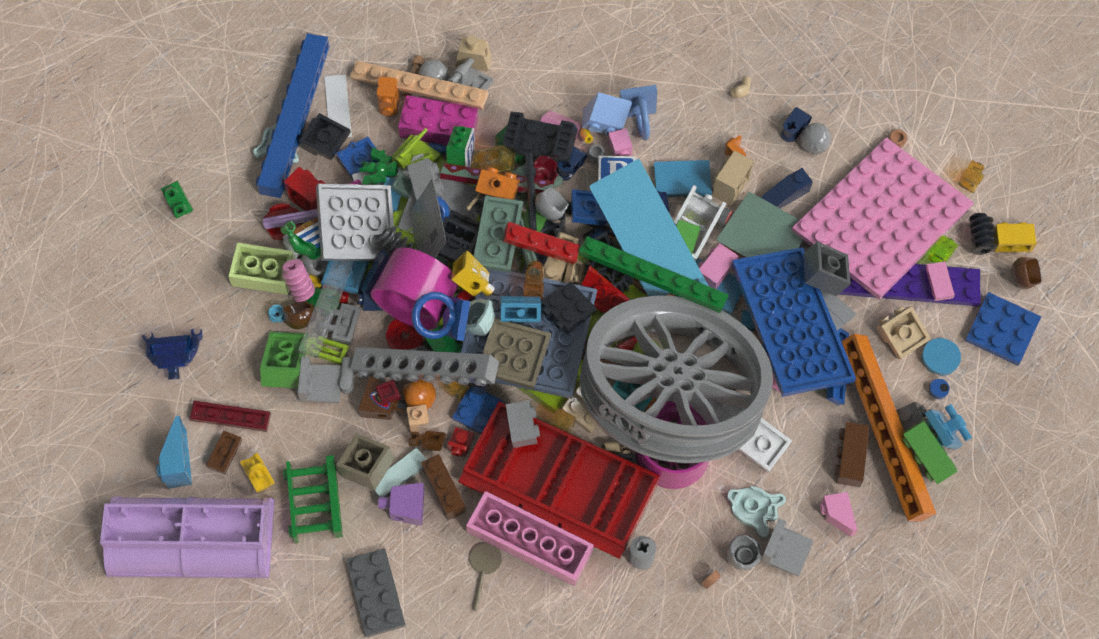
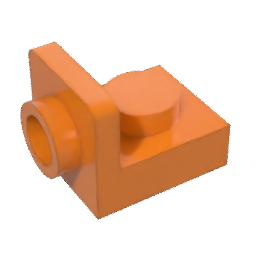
(733, 145)

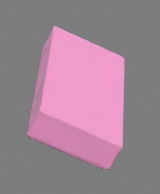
(940, 281)

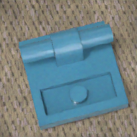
(947, 429)

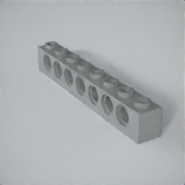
(425, 366)

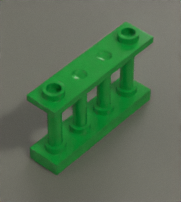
(331, 506)

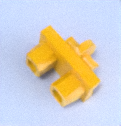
(257, 473)

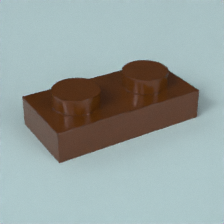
(224, 452)

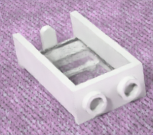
(700, 212)

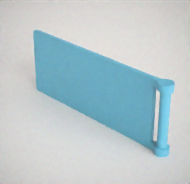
(644, 223)

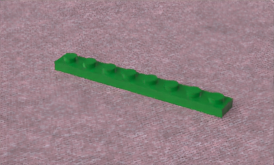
(653, 274)

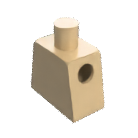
(477, 50)

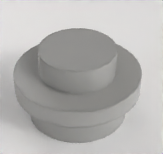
(594, 153)

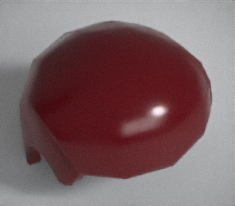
(545, 168)

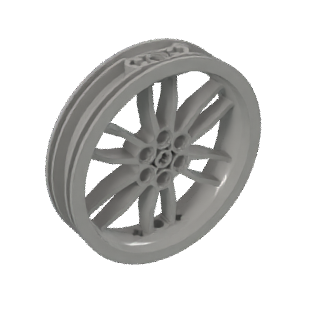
(675, 378)

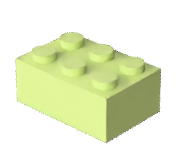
(259, 268)

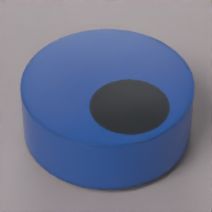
(939, 389)

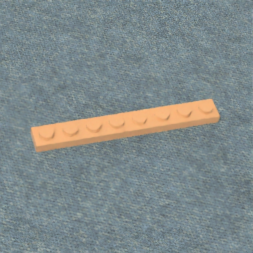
(422, 85)

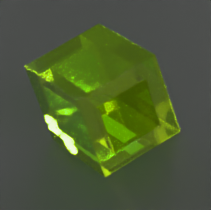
(942, 250)

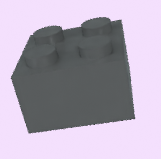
(826, 268)

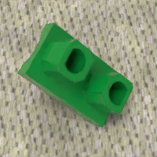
(177, 199)

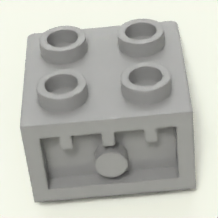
(319, 382)
(787, 549)

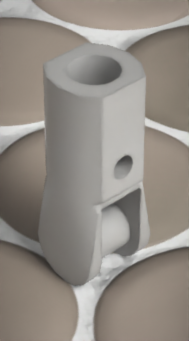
(347, 376)

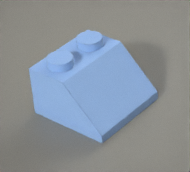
(605, 114)

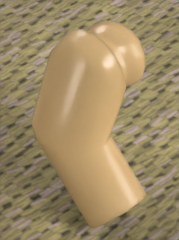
(742, 90)

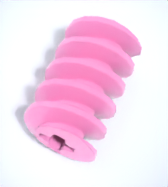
(298, 280)

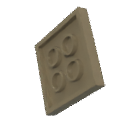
(518, 352)

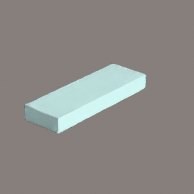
(400, 472)

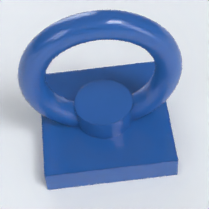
(454, 316)

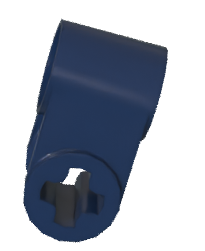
(795, 124)
(567, 170)

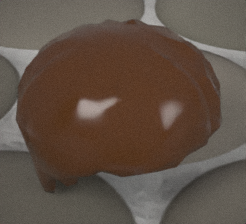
(1026, 272)
(298, 314)

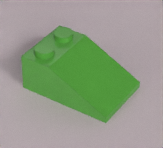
(281, 360)

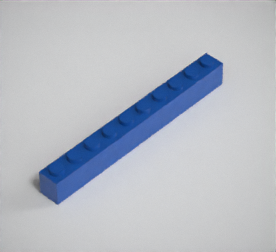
(293, 115)

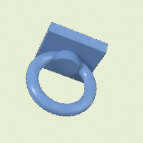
(643, 103)

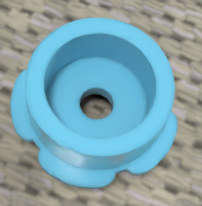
(272, 313)

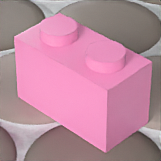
(717, 265)

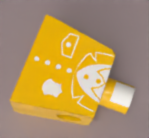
(471, 275)

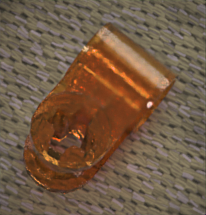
(534, 283)

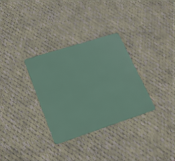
(759, 228)

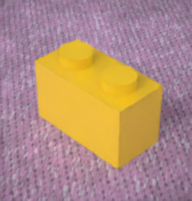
(1015, 237)

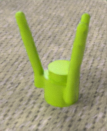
(404, 157)

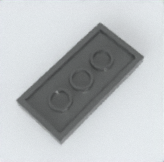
(375, 593)

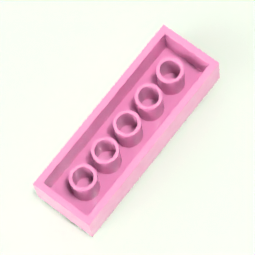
(529, 538)

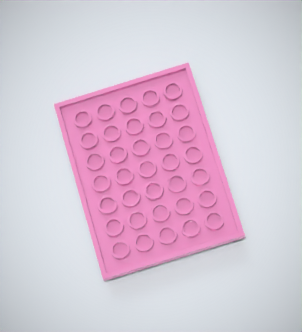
(884, 216)

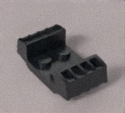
(540, 138)

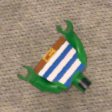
(305, 238)

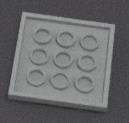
(352, 220)

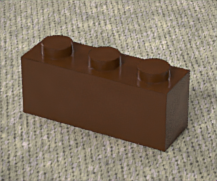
(852, 454)
(443, 487)

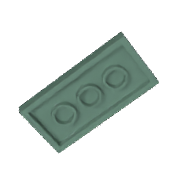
(489, 247)

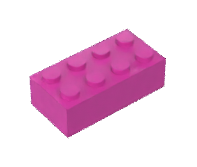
(437, 117)

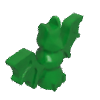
(381, 168)

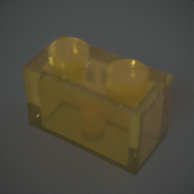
(497, 157)

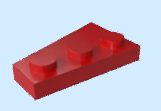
(607, 294)

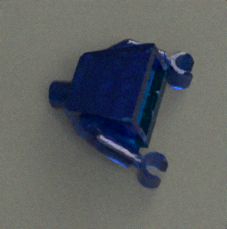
(172, 351)

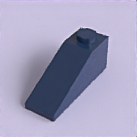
(789, 189)
(364, 297)

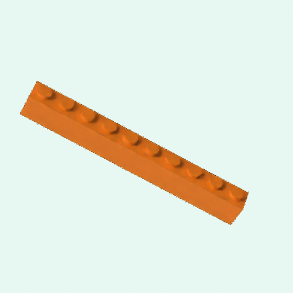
(888, 429)

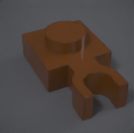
(428, 441)

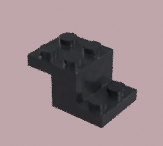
(460, 235)

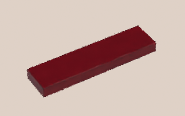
(230, 416)

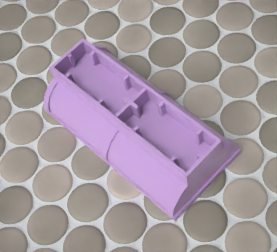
(187, 537)

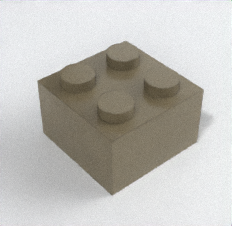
(365, 461)

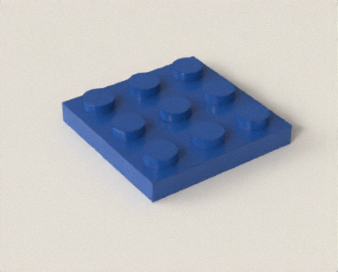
(1003, 328)

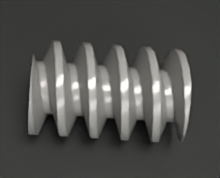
(642, 552)

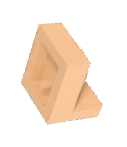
(417, 416)

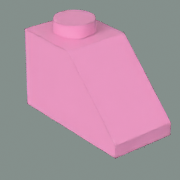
(839, 512)

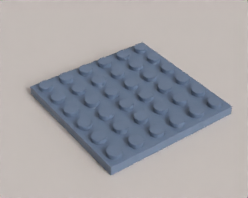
(564, 351)

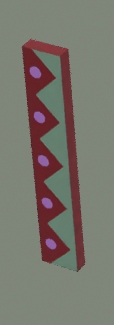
(471, 176)

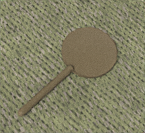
(485, 560)

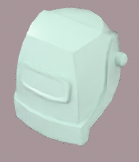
(480, 317)

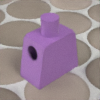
(405, 503)

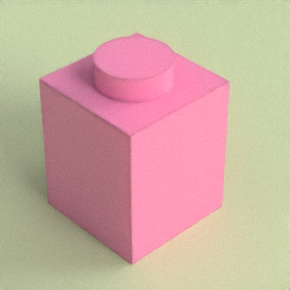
(620, 143)

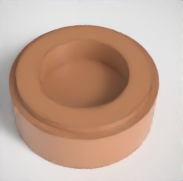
(898, 137)
(711, 579)

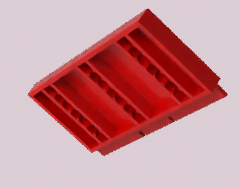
(562, 482)

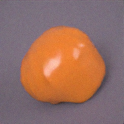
(419, 393)

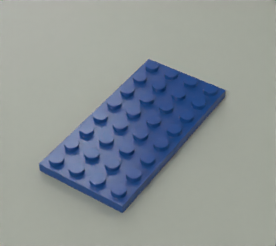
(792, 323)

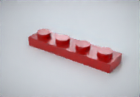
(541, 243)

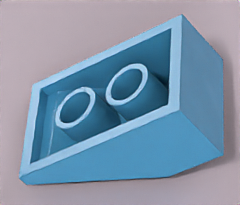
(174, 457)

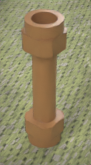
(416, 64)

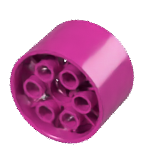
(406, 279)
(674, 478)

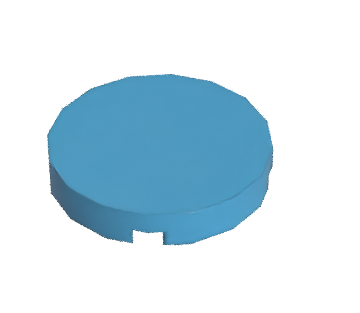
(941, 356)

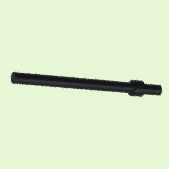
(530, 173)

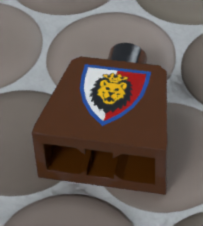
(372, 407)

